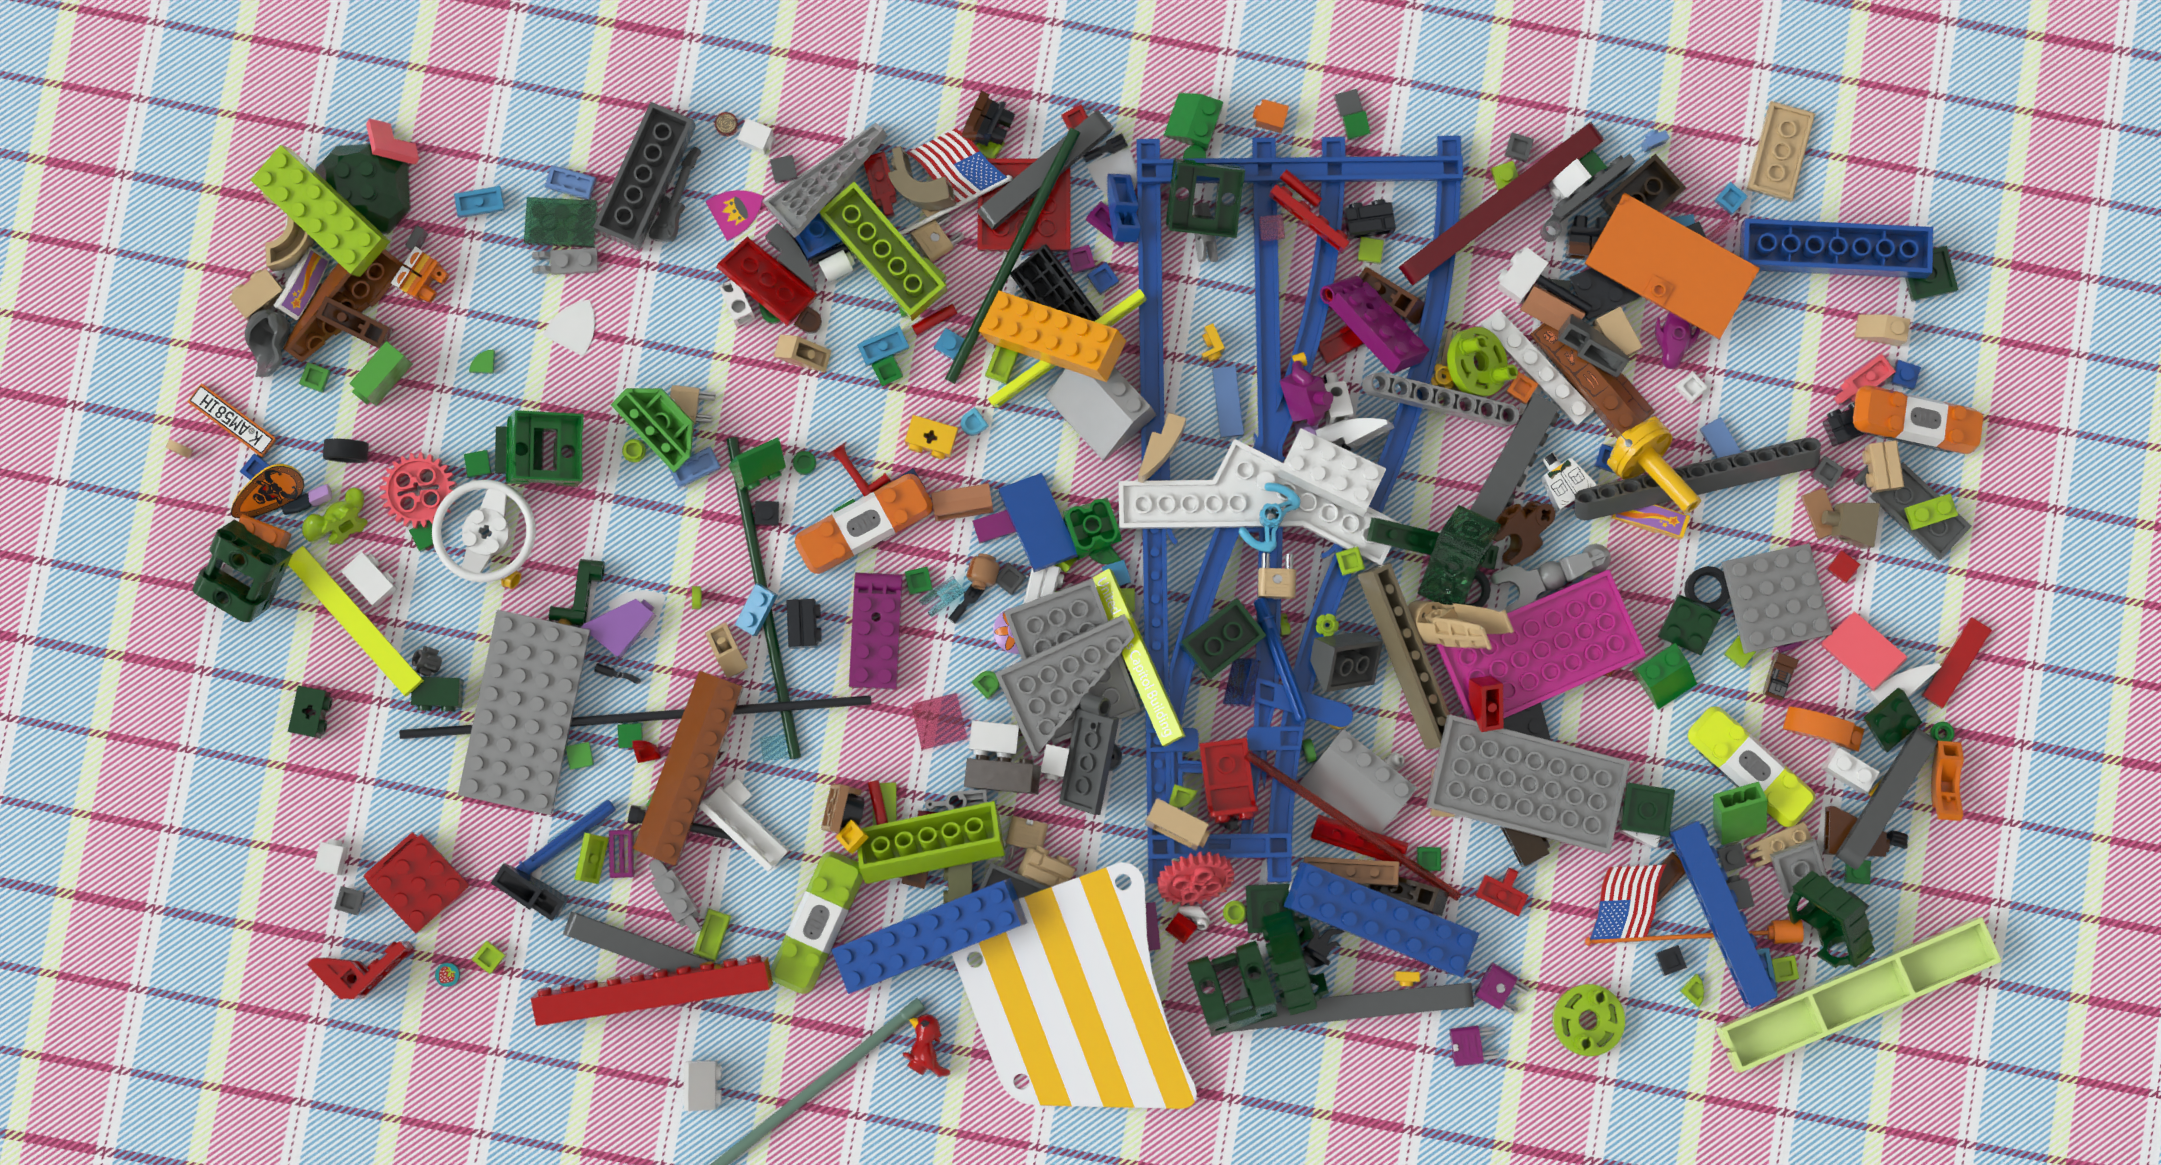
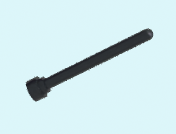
(637, 815)

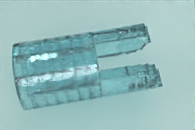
(947, 591)

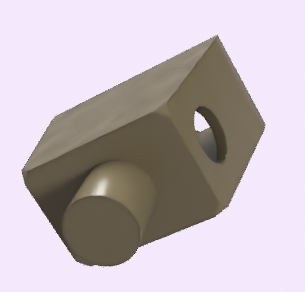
(1854, 523)

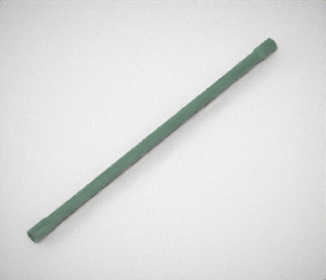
(908, 1012)

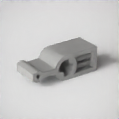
(971, 795)

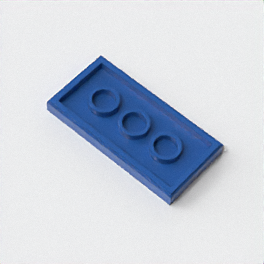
(1038, 522)

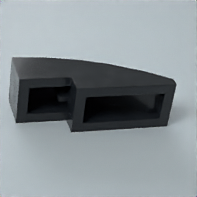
(530, 891)

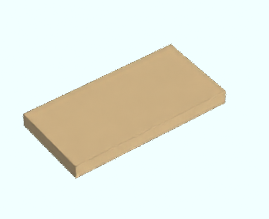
(1780, 151)

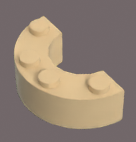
(287, 248)

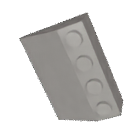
(1100, 410)
(1358, 783)

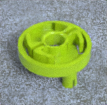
(1491, 359)
(1593, 999)

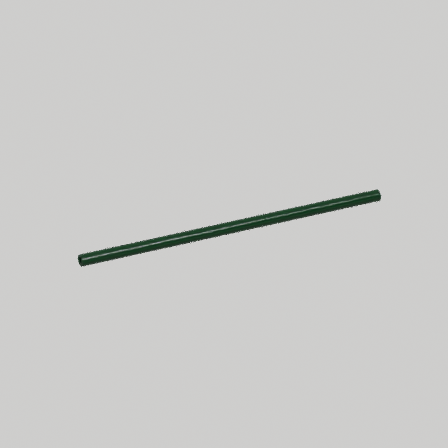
(769, 624)

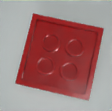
(418, 883)

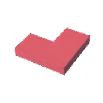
(385, 145)

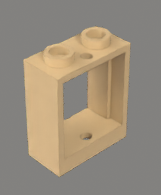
(1177, 825)

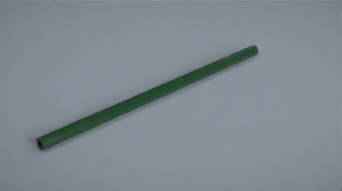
(1013, 253)

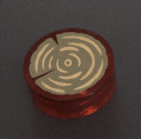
(726, 124)

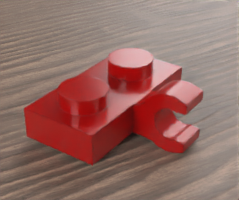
(1502, 893)

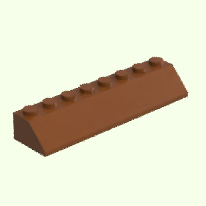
(688, 768)

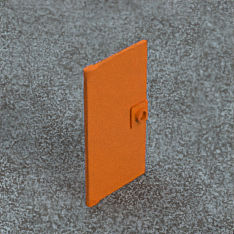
(1672, 266)

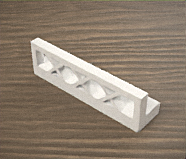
(744, 829)

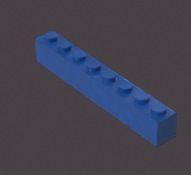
(1722, 914)

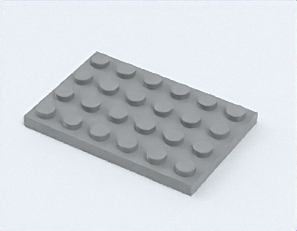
(1058, 618)

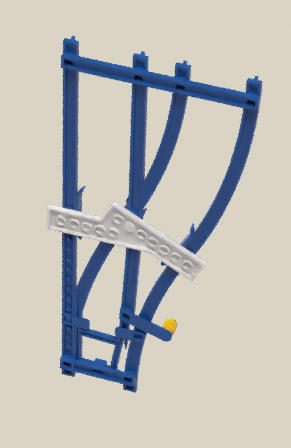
(1238, 487)

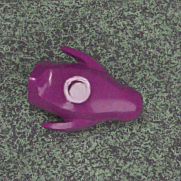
(1674, 339)

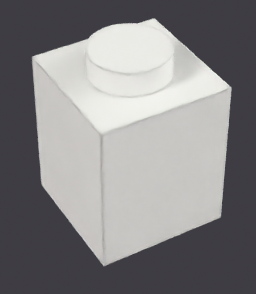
(756, 136)
(1054, 762)
(331, 857)

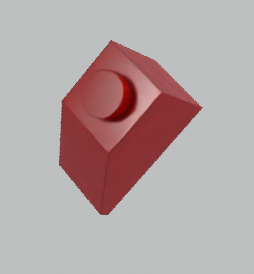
(1487, 702)

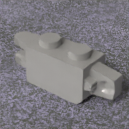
(675, 896)

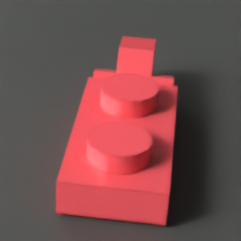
(1871, 374)

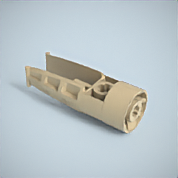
(1457, 624)

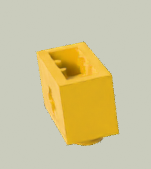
(922, 427)

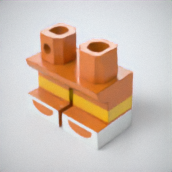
(417, 286)

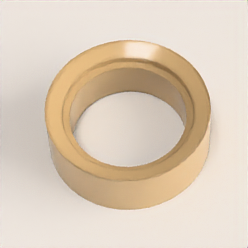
(179, 449)

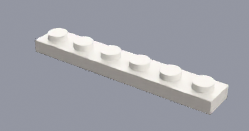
(1538, 368)

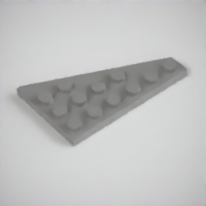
(809, 193)
(1052, 682)

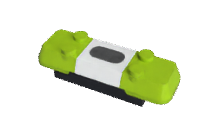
(817, 923)

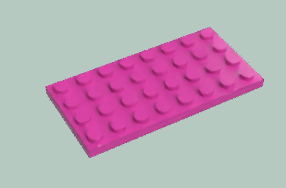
(1553, 646)

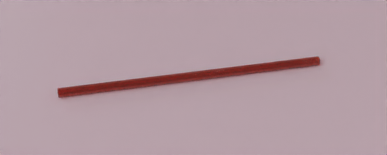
(1352, 825)

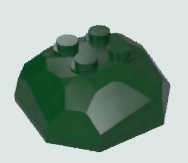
(370, 183)

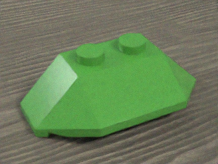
(658, 423)

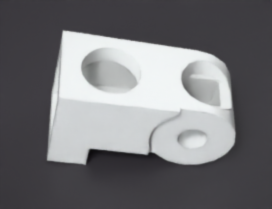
(736, 303)

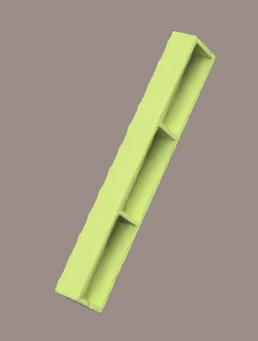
(1858, 994)

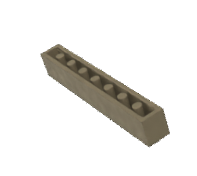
(1406, 652)

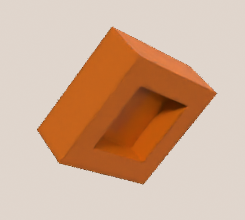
(1522, 388)

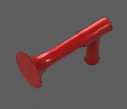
(840, 454)

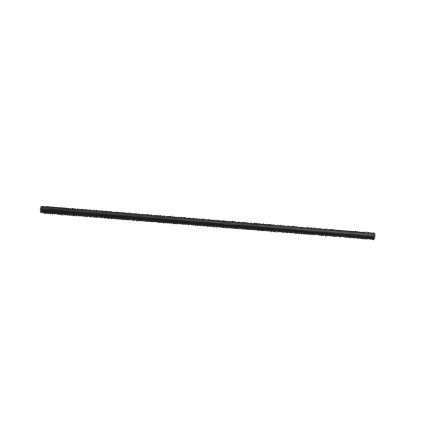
(659, 715)

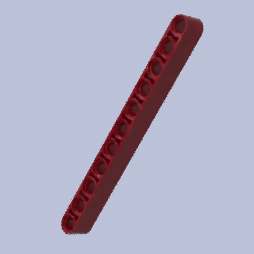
(1500, 204)

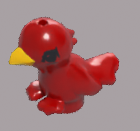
(922, 1052)

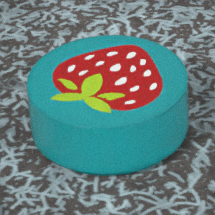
(447, 974)

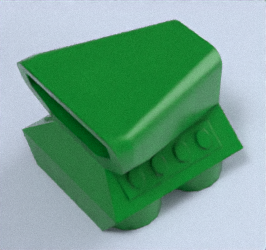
(1091, 526)

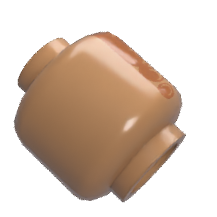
(983, 571)

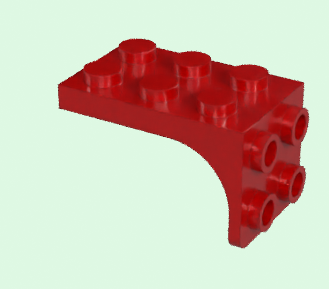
(1227, 780)

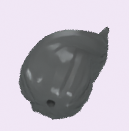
(265, 337)

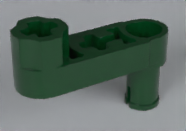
(587, 571)

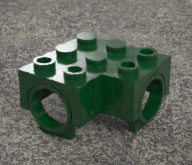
(1835, 917)
(1290, 962)

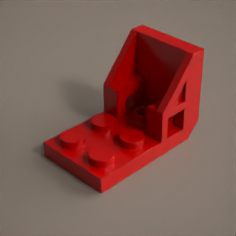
(340, 973)

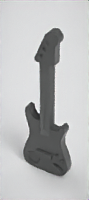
(667, 224)

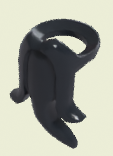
(1318, 950)

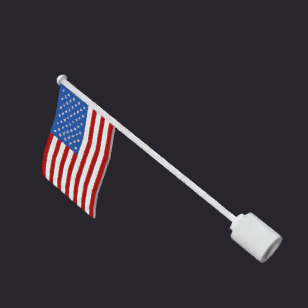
(945, 156)

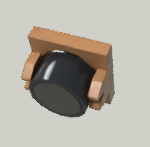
(842, 807)

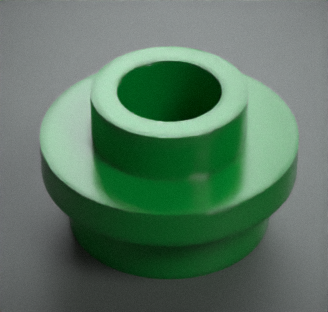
(1949, 731)

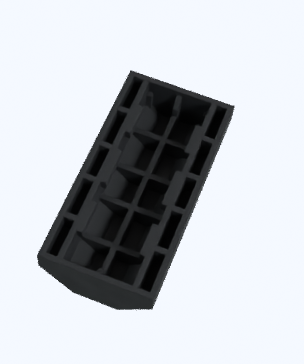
(1049, 284)

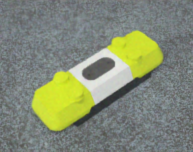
(1747, 761)

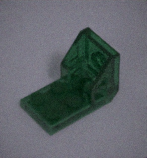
(1458, 556)

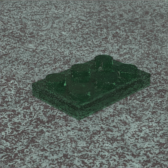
(560, 222)

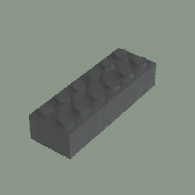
(644, 176)

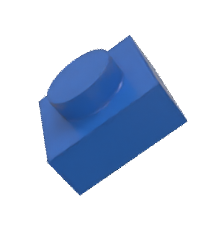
(1905, 375)

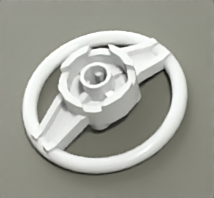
(490, 515)

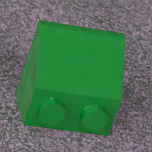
(1194, 119)
(758, 464)
(1665, 676)

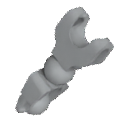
(1552, 574)

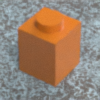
(1270, 115)

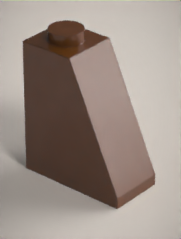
(1838, 825)

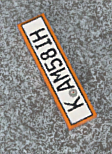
(232, 420)

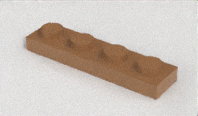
(1360, 871)

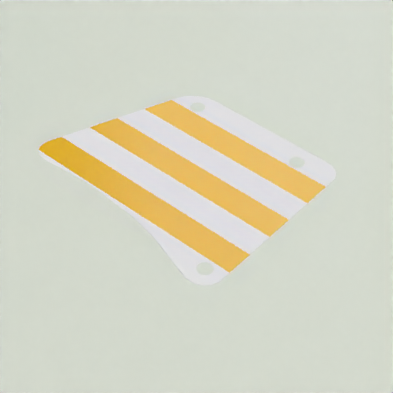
(1078, 1000)

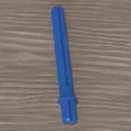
(1280, 657)
(566, 838)

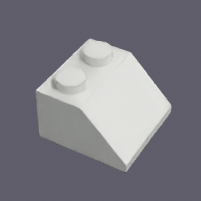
(702, 1085)

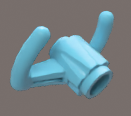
(1270, 540)

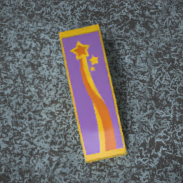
(1656, 520)

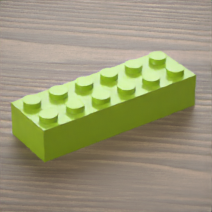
(320, 210)
(883, 251)
(931, 842)

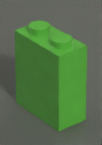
(380, 374)
(1740, 813)

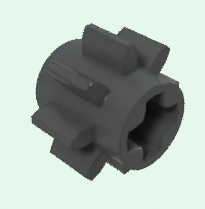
(426, 661)

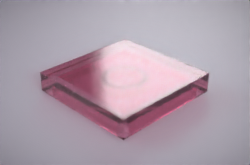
(939, 721)

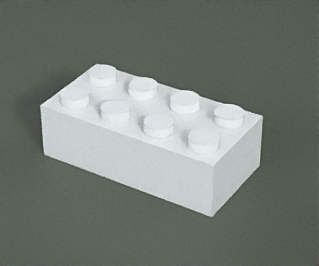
(1331, 472)

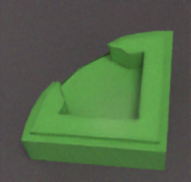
(483, 362)

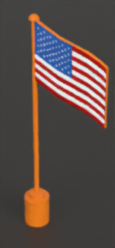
(1630, 904)

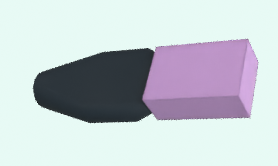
(312, 498)

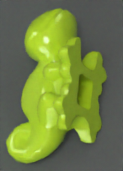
(339, 518)

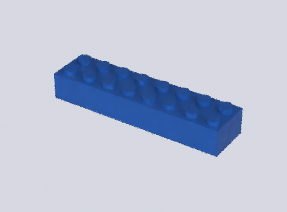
(1837, 248)
(1381, 919)
(929, 936)

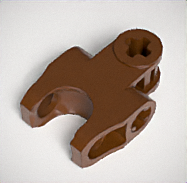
(1524, 527)

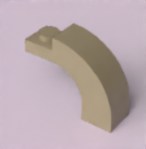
(925, 195)

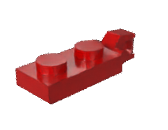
(880, 183)

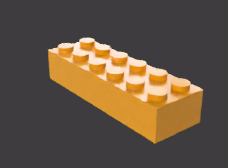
(1052, 336)

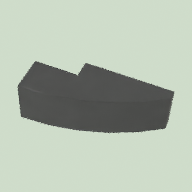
(791, 255)
(1592, 346)

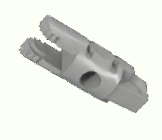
(1205, 240)

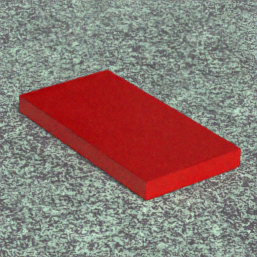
(767, 281)

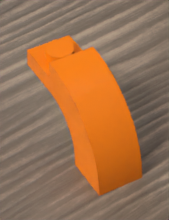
(1823, 727)
(1946, 780)

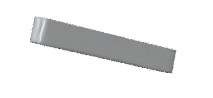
(1430, 399)

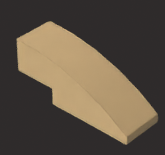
(1161, 446)

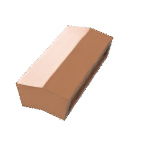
(1549, 307)
(962, 502)

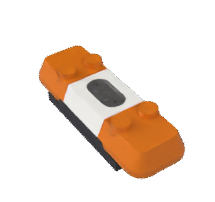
(1917, 420)
(863, 523)

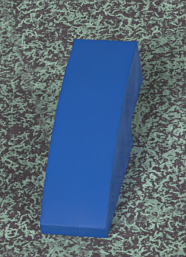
(1123, 208)

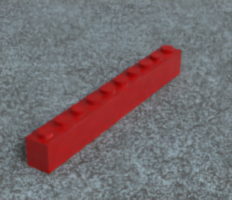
(652, 990)

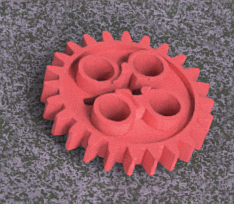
(415, 469)
(1195, 878)

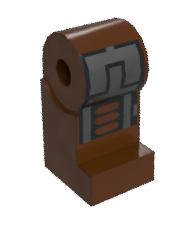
(1779, 676)

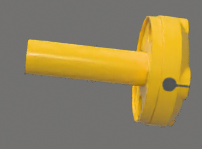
(1642, 451)

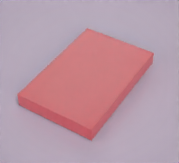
(1864, 651)

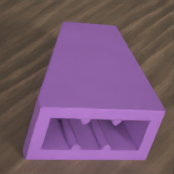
(621, 626)

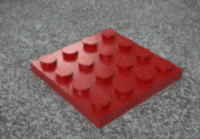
(1052, 225)

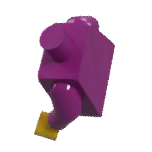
(1305, 393)

